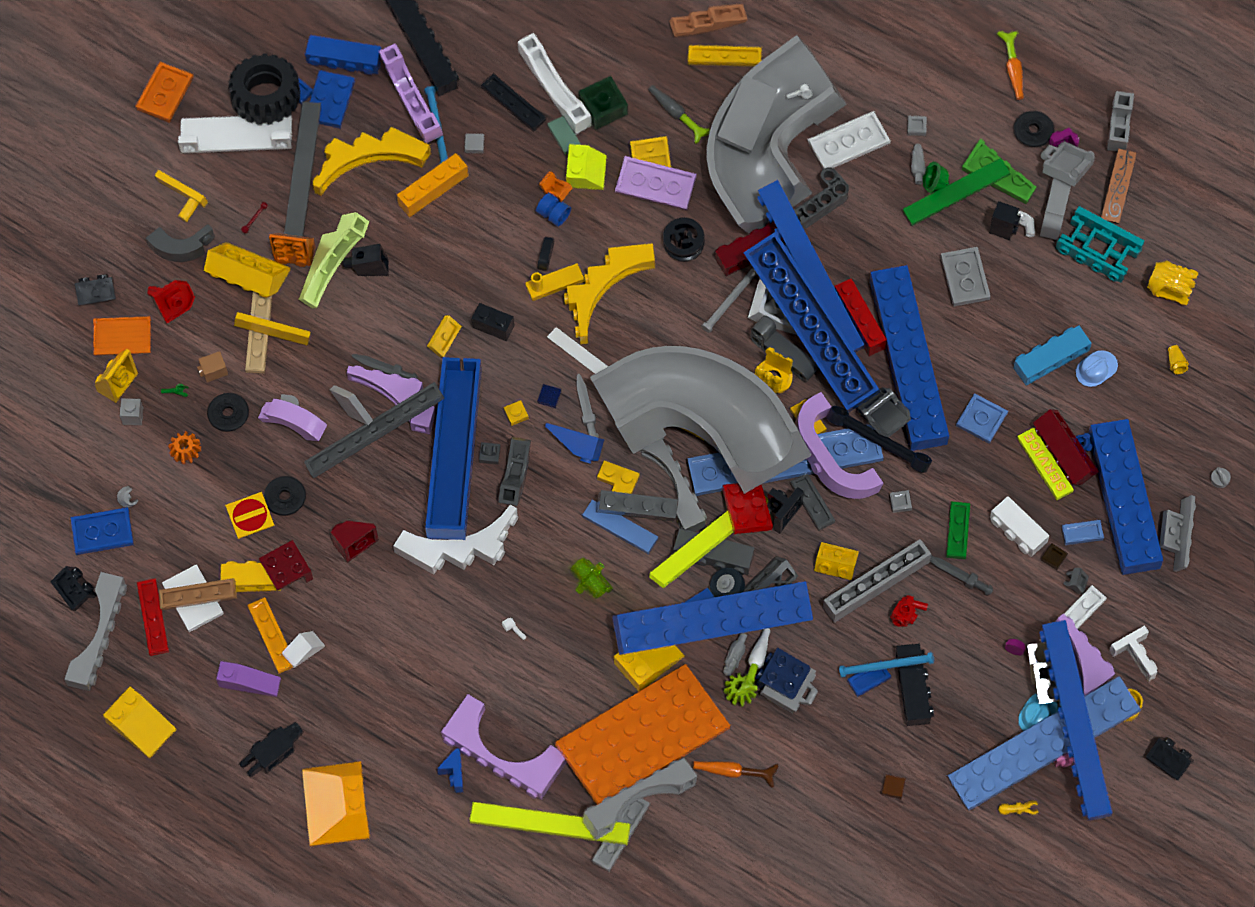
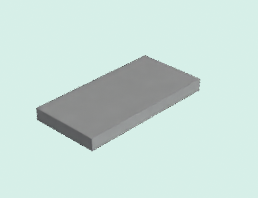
(747, 114)

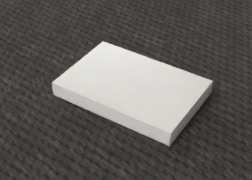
(194, 615)

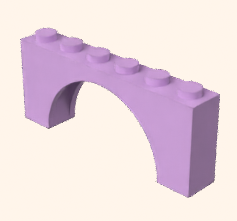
(533, 775)

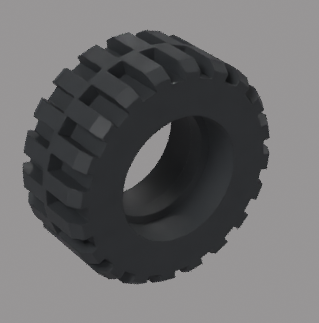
(264, 107)

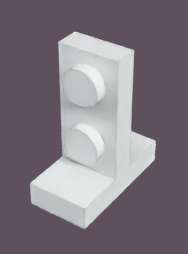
(1136, 651)

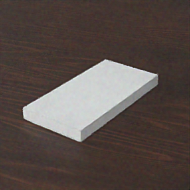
(849, 141)

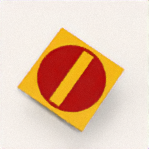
(249, 515)

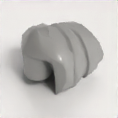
(123, 497)

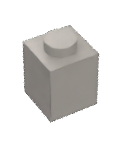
(131, 411)

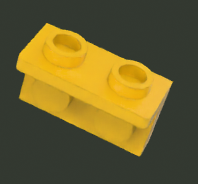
(836, 561)

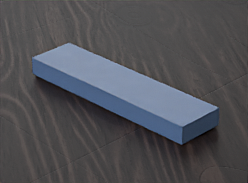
(621, 528)

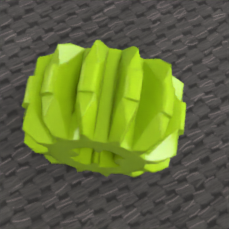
(732, 687)

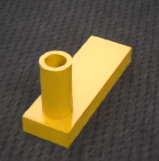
(194, 197)
(545, 285)

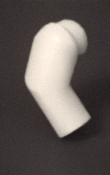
(1028, 222)

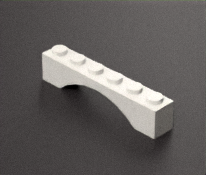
(542, 68)

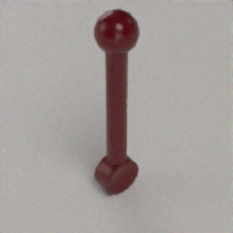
(245, 229)

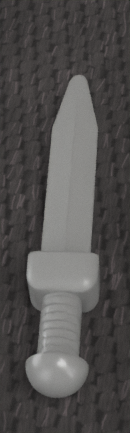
(588, 417)

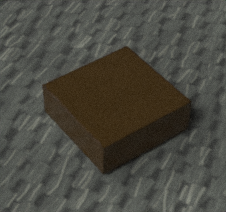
(1054, 556)

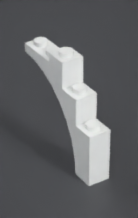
(431, 553)

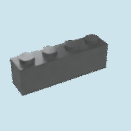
(637, 505)
(724, 555)

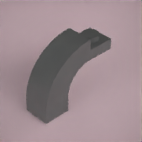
(179, 250)
(516, 471)

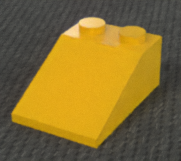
(117, 376)
(646, 666)
(139, 722)

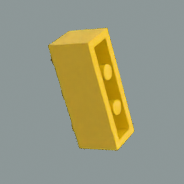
(248, 576)

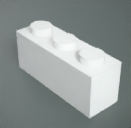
(1019, 526)

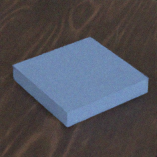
(982, 418)

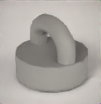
(1220, 477)

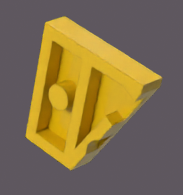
(652, 150)

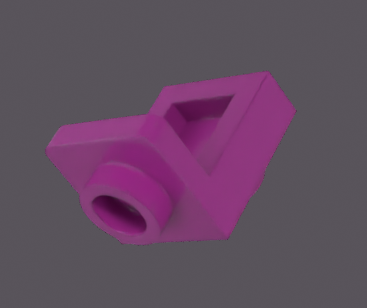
(1065, 135)

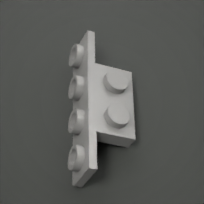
(1177, 532)

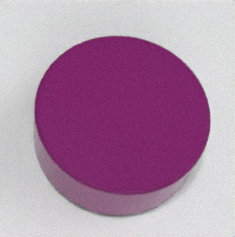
(1015, 647)

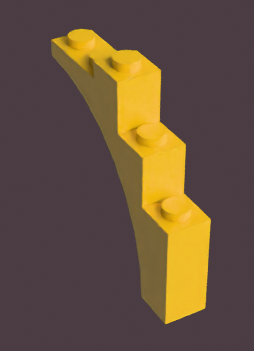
(367, 149)
(619, 264)

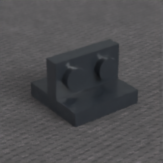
(784, 507)

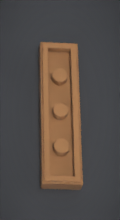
(197, 594)

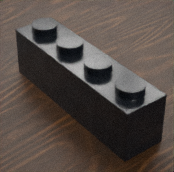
(913, 687)

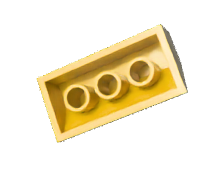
(245, 269)

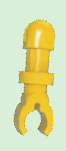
(1019, 808)

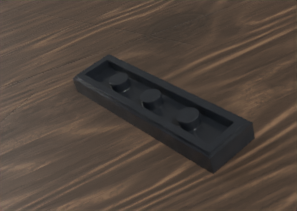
(513, 102)

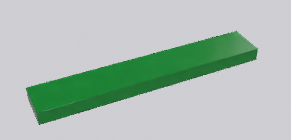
(956, 191)

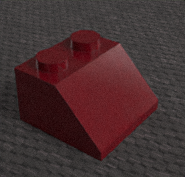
(353, 538)

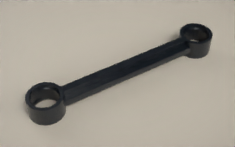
(918, 460)

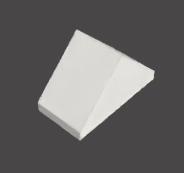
(302, 648)

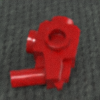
(905, 611)

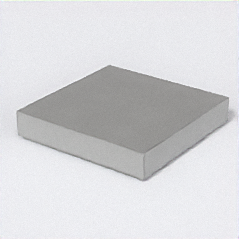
(351, 405)

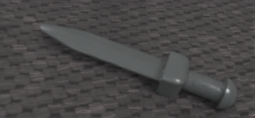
(384, 367)
(970, 580)

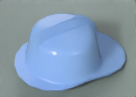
(1096, 368)

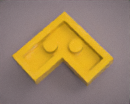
(620, 477)

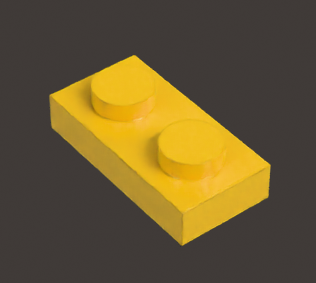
(444, 336)

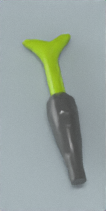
(678, 112)

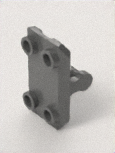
(885, 412)

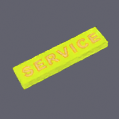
(1045, 464)

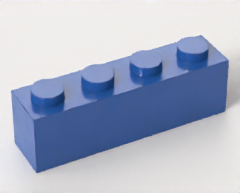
(343, 54)

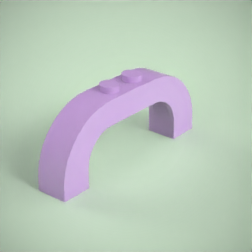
(410, 95)
(821, 461)

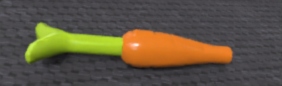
(1013, 65)

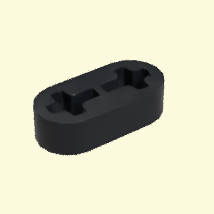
(546, 253)

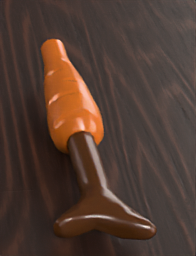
(735, 770)

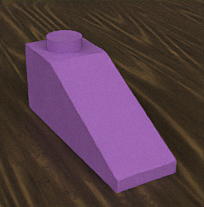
(247, 679)

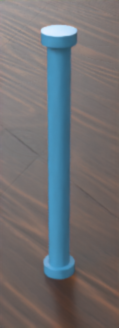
(429, 91)
(887, 664)

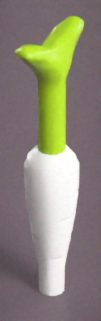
(755, 661)

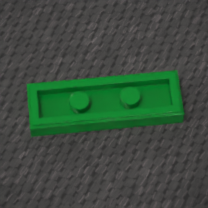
(958, 530)

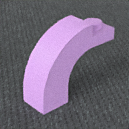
(294, 417)

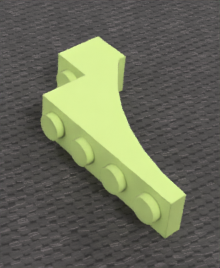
(329, 255)

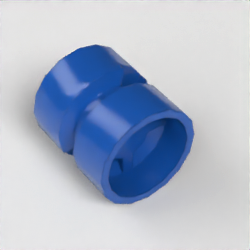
(551, 207)

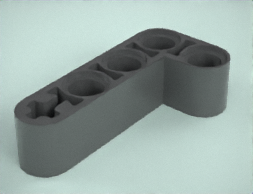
(829, 194)
(765, 336)

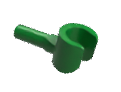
(178, 390)

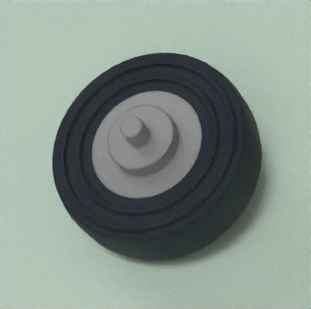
(727, 582)

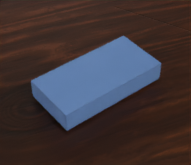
(1082, 532)

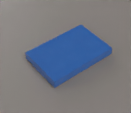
(102, 531)

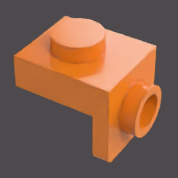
(555, 186)

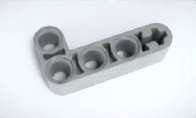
(1055, 209)

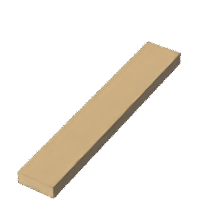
(258, 341)

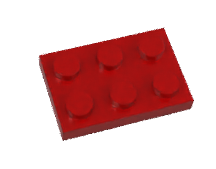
(747, 511)

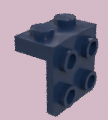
(783, 673)

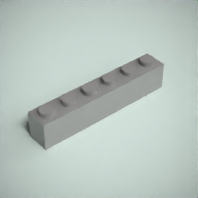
(876, 581)

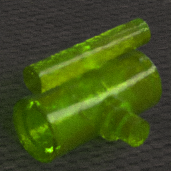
(591, 578)

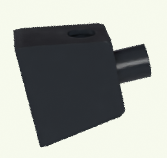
(368, 261)

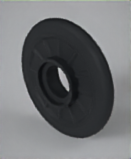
(1029, 138)
(231, 422)
(280, 485)

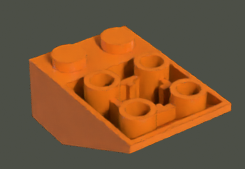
(292, 249)

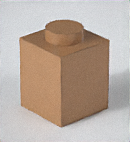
(212, 367)

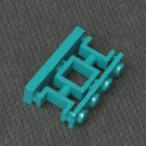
(1105, 232)

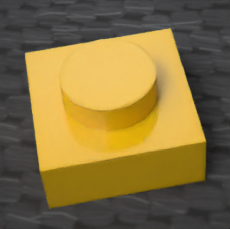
(516, 413)

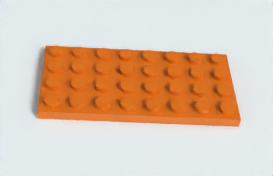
(642, 734)

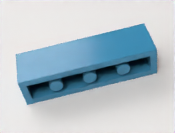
(1052, 355)

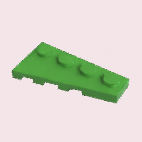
(1013, 185)

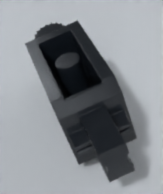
(272, 749)

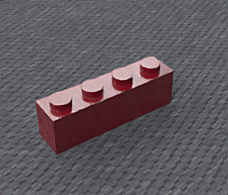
(732, 256)
(1065, 447)

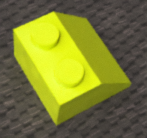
(585, 167)

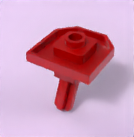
(172, 299)

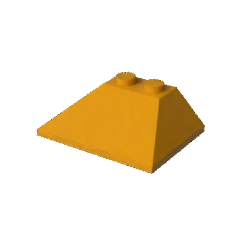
(335, 803)

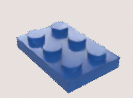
(334, 95)

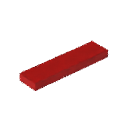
(152, 617)

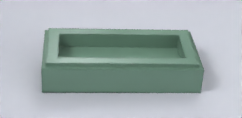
(563, 133)

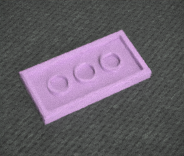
(655, 183)

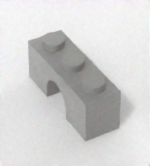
(1120, 121)

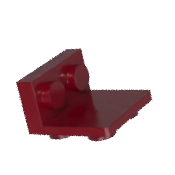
(285, 565)

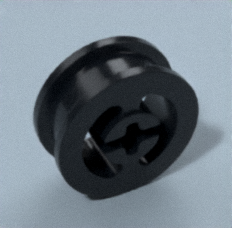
(676, 232)

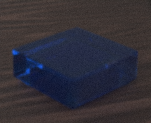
(549, 396)

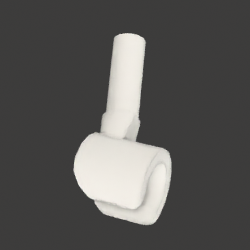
(804, 91)
(510, 624)

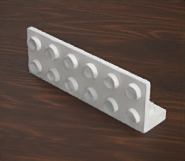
(233, 134)

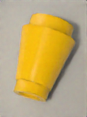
(1177, 360)

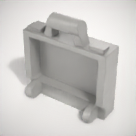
(1067, 162)
(792, 705)

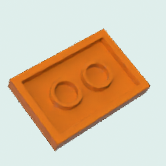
(164, 92)

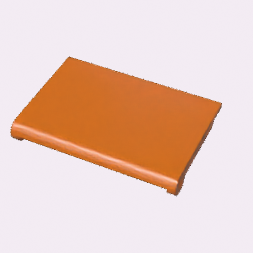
(123, 333)

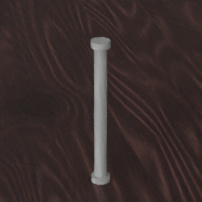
(729, 300)

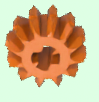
(183, 441)

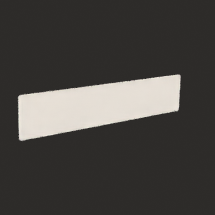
(576, 351)

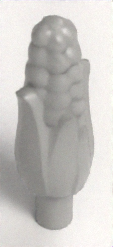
(918, 164)
(735, 654)

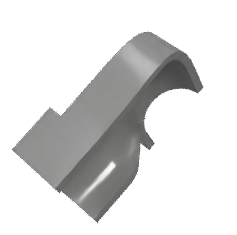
(741, 174)
(707, 397)

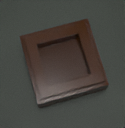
(893, 786)

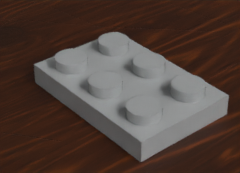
(965, 276)

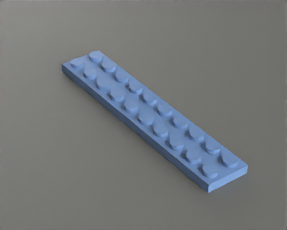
(844, 445)
(1038, 746)

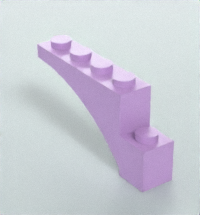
(396, 390)
(1091, 666)

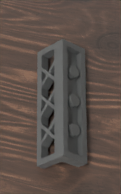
(770, 573)

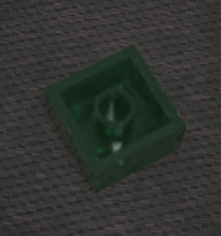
(603, 102)

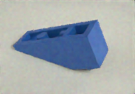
(578, 443)

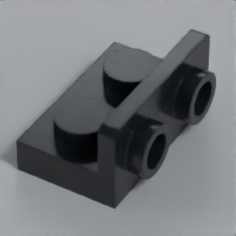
(96, 290)
(73, 587)
(1169, 757)

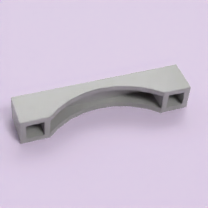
(688, 513)
(83, 669)
(673, 780)

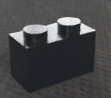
(1005, 221)
(492, 321)

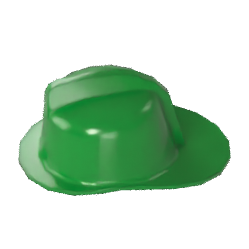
(935, 177)

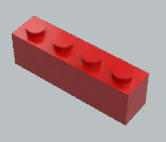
(861, 317)

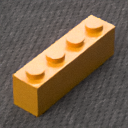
(432, 185)

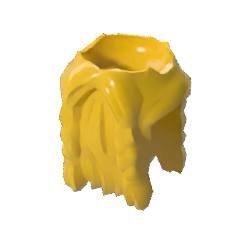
(1172, 282)
(778, 363)

